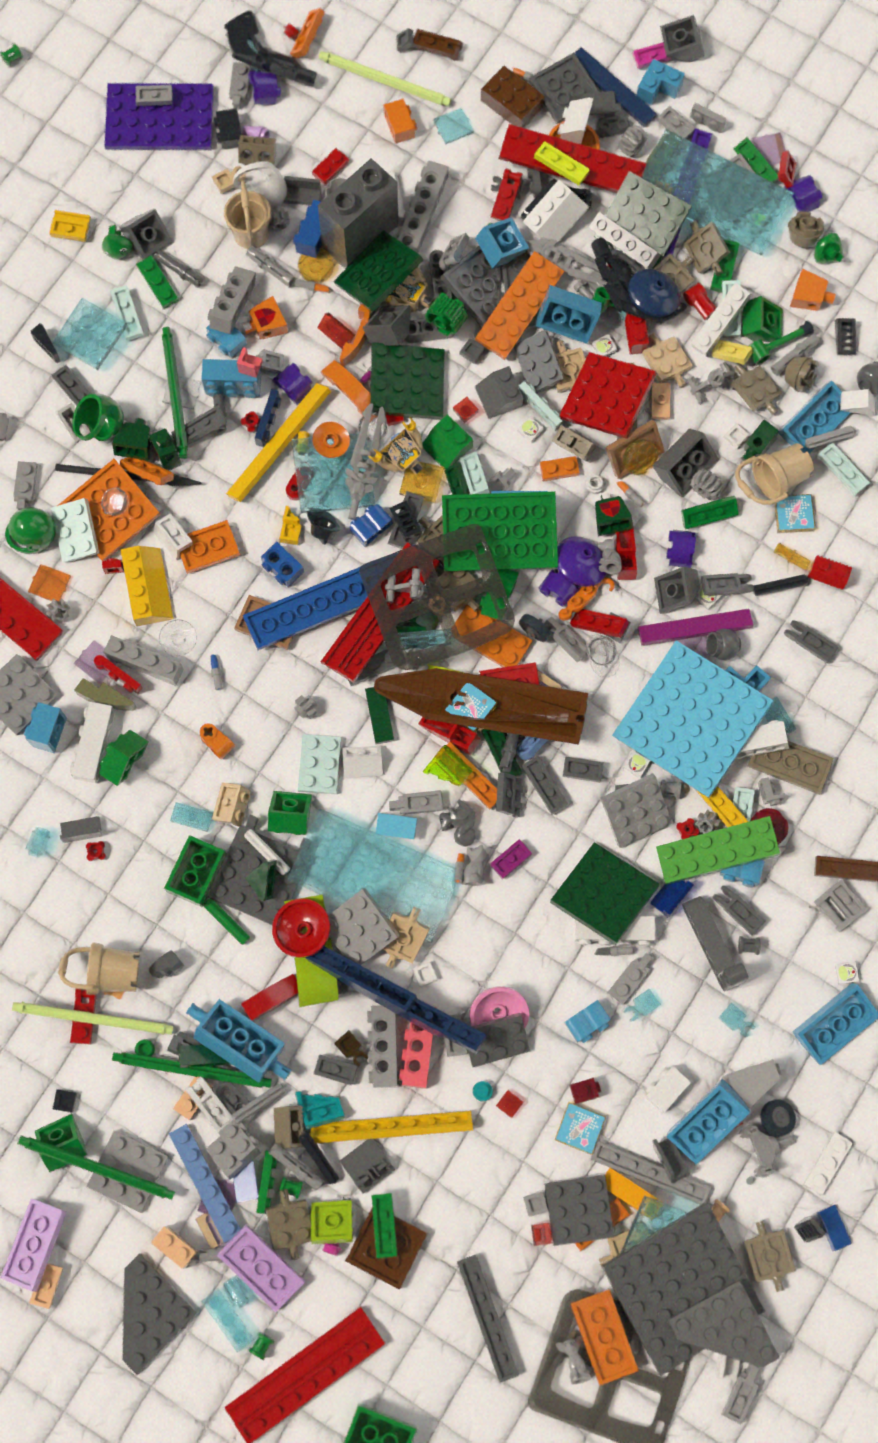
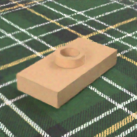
(660, 401)

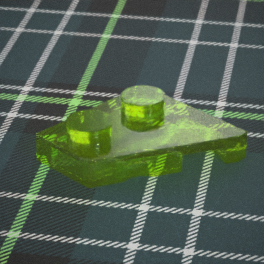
(448, 767)

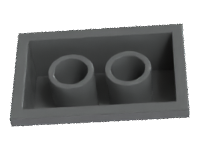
(684, 459)

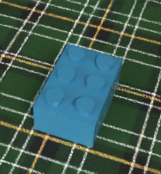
(568, 314)
(224, 379)

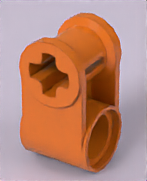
(218, 742)

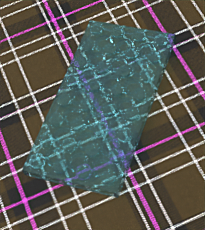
(718, 190)
(346, 858)

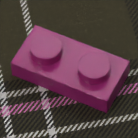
(644, 56)

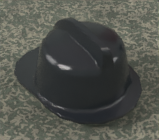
(323, 525)

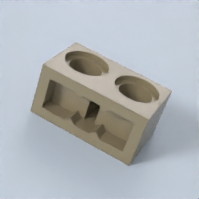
(256, 146)
(574, 443)

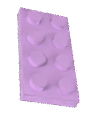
(33, 1245)
(260, 1267)

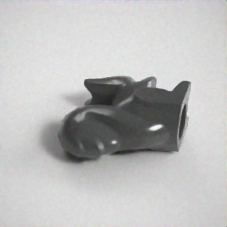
(464, 820)

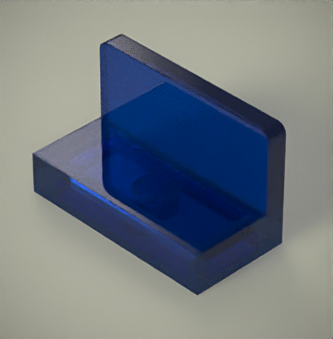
(670, 896)

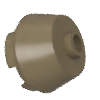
(805, 229)
(800, 373)

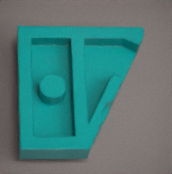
(319, 1109)

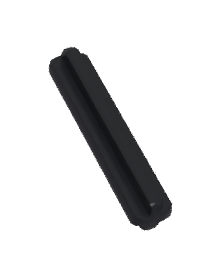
(779, 585)
(319, 1158)

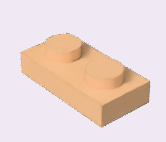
(186, 1105)
(47, 1286)

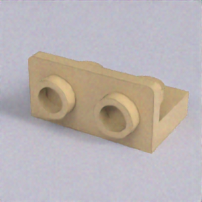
(231, 804)

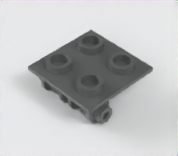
(367, 1165)

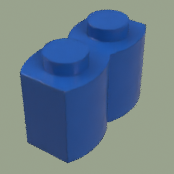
(371, 524)

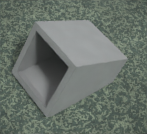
(754, 1081)

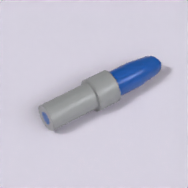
(216, 672)

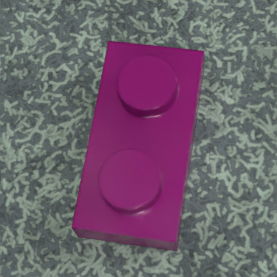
(510, 859)

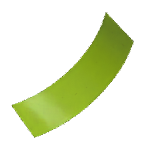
(313, 983)

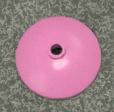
(500, 997)

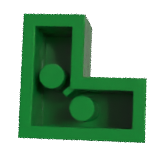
(509, 581)
(121, 756)

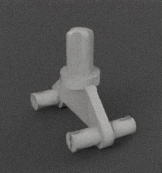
(715, 378)
(414, 587)
(765, 1148)

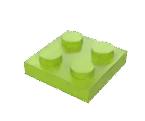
(331, 1222)

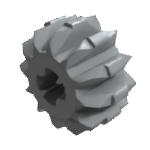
(632, 140)
(706, 484)

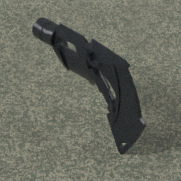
(244, 28)
(618, 282)

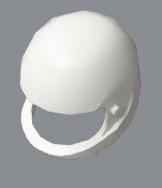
(271, 186)

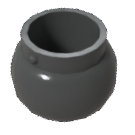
(868, 377)
(723, 644)

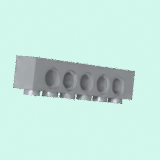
(431, 172)

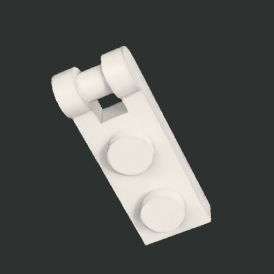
(209, 1104)

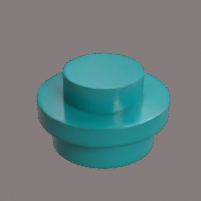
(482, 1091)

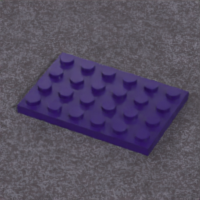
(159, 127)

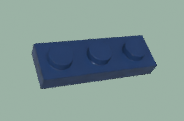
(268, 418)

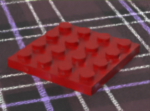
(608, 395)

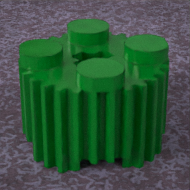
(446, 314)

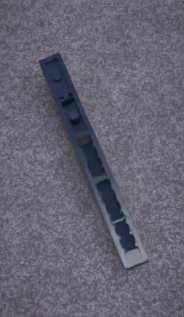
(398, 999)

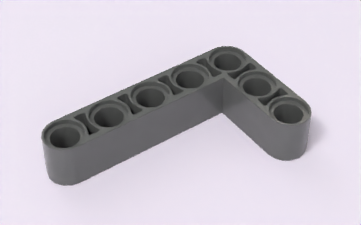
(438, 286)
(713, 946)

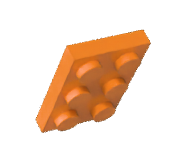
(209, 547)

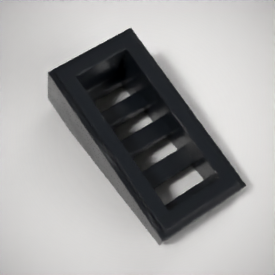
(851, 322)
(43, 340)
(412, 533)
(809, 1229)

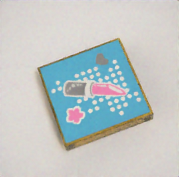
(795, 514)
(476, 704)
(580, 1128)

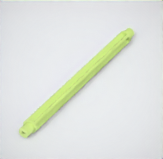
(383, 78)
(88, 1017)

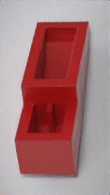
(627, 551)
(456, 734)
(271, 997)

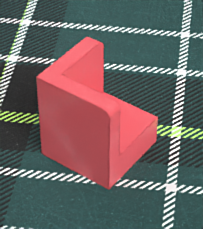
(248, 364)

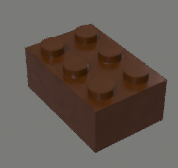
(512, 97)

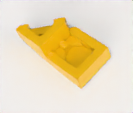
(290, 529)

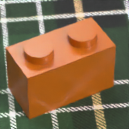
(399, 120)

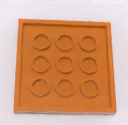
(114, 531)

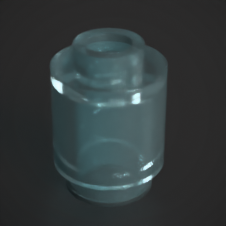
(38, 842)
(236, 1292)

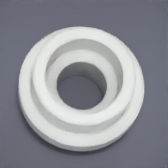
(597, 479)

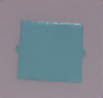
(453, 126)

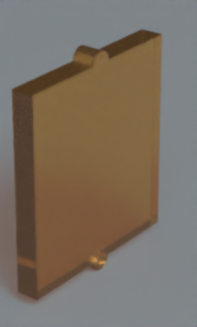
(49, 583)

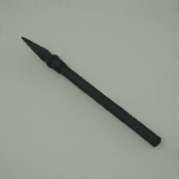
(177, 481)

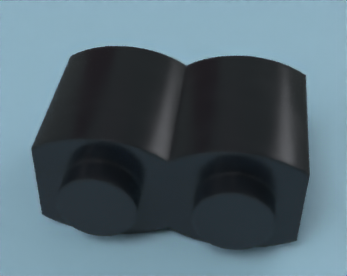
(228, 126)

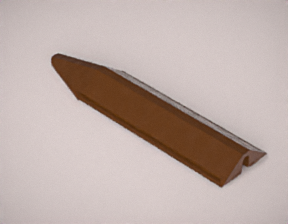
(520, 710)

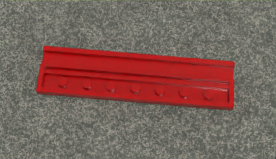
(606, 168)
(25, 623)
(362, 634)
(304, 1375)

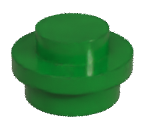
(145, 1047)

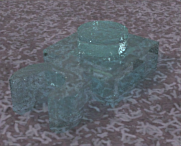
(644, 1003)
(734, 1018)

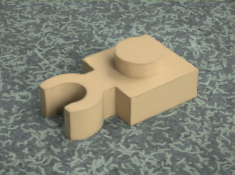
(224, 179)

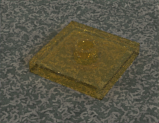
(424, 483)

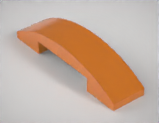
(351, 350)
(348, 385)

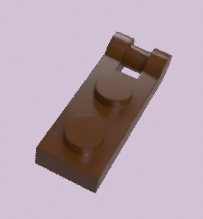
(437, 44)

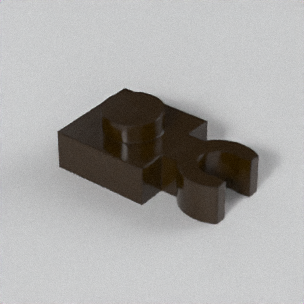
(349, 1046)

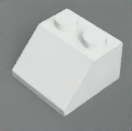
(575, 120)

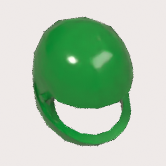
(100, 414)
(31, 529)

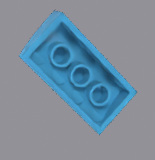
(816, 417)
(836, 1023)
(708, 1122)

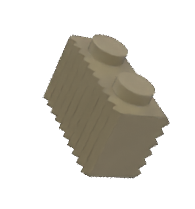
(288, 1126)

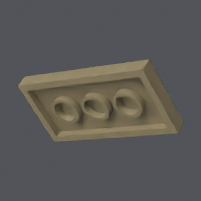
(796, 766)

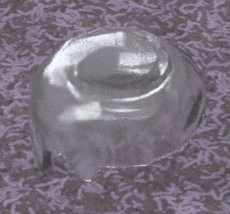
(372, 424)
(115, 502)

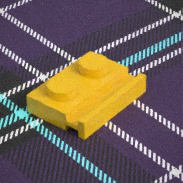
(70, 225)

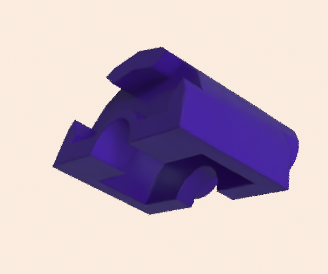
(264, 87)
(805, 194)
(293, 383)
(681, 548)
(559, 587)

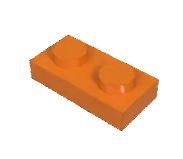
(559, 468)

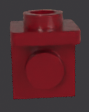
(585, 1090)

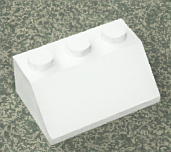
(556, 213)

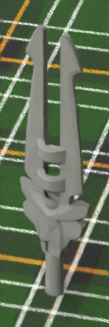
(547, 250)
(360, 482)

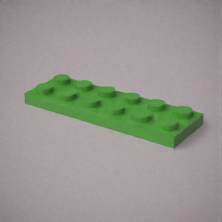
(718, 850)

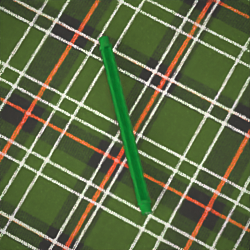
(174, 391)
(174, 1067)
(96, 1167)

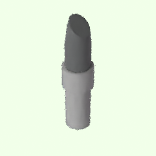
(614, 951)

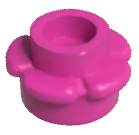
(332, 1248)

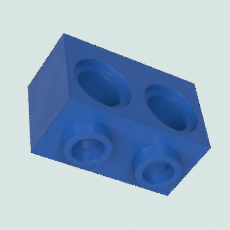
(285, 561)

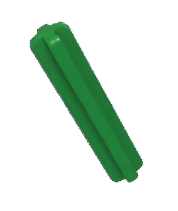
(226, 921)

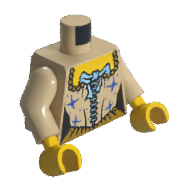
(411, 292)
(401, 451)

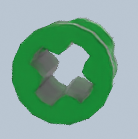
(17, 54)
(294, 1188)
(261, 1346)

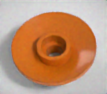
(331, 431)

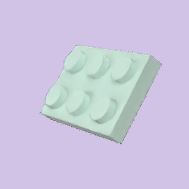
(75, 530)
(319, 764)

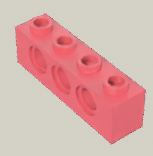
(419, 1078)

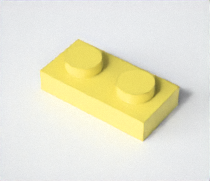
(732, 352)

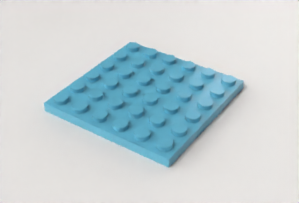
(692, 718)

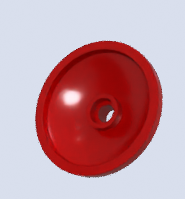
(290, 922)

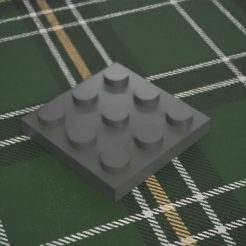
(561, 84)
(579, 1210)

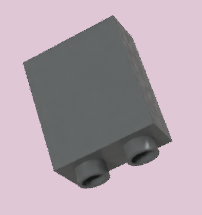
(358, 212)

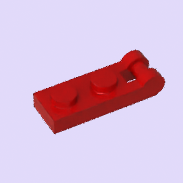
(506, 195)
(117, 674)
(82, 1032)

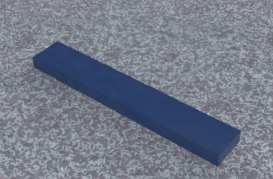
(608, 82)

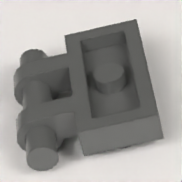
(509, 794)

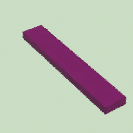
(694, 627)

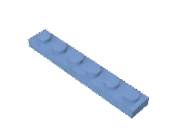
(205, 1182)

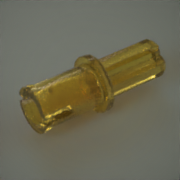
(792, 556)

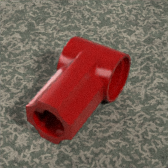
(697, 297)

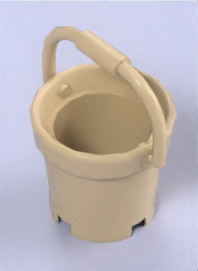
(248, 217)
(777, 473)
(107, 969)

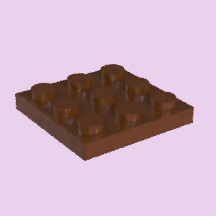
(389, 1269)

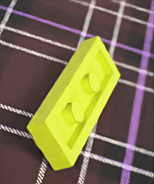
(561, 163)

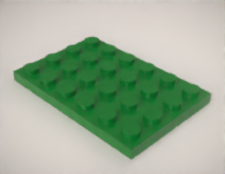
(515, 525)

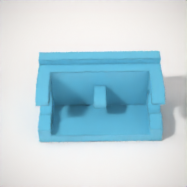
(396, 826)

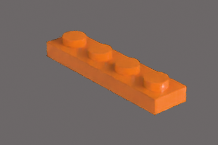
(477, 782)

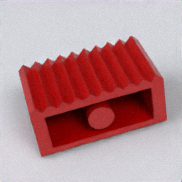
(636, 334)
(829, 572)

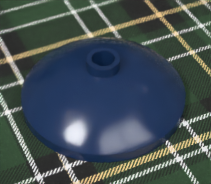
(654, 293)

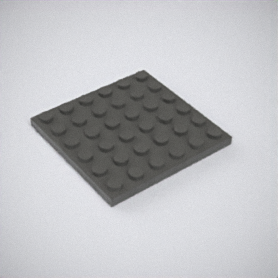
(671, 1274)

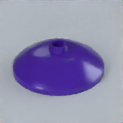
(577, 566)

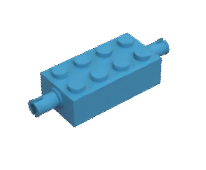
(239, 1040)

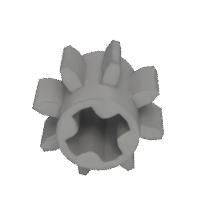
(279, 218)
(57, 610)
(305, 706)
(708, 822)

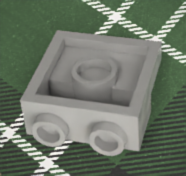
(233, 1149)

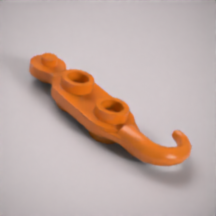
(582, 598)

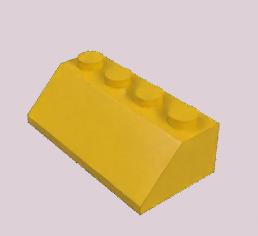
(146, 585)

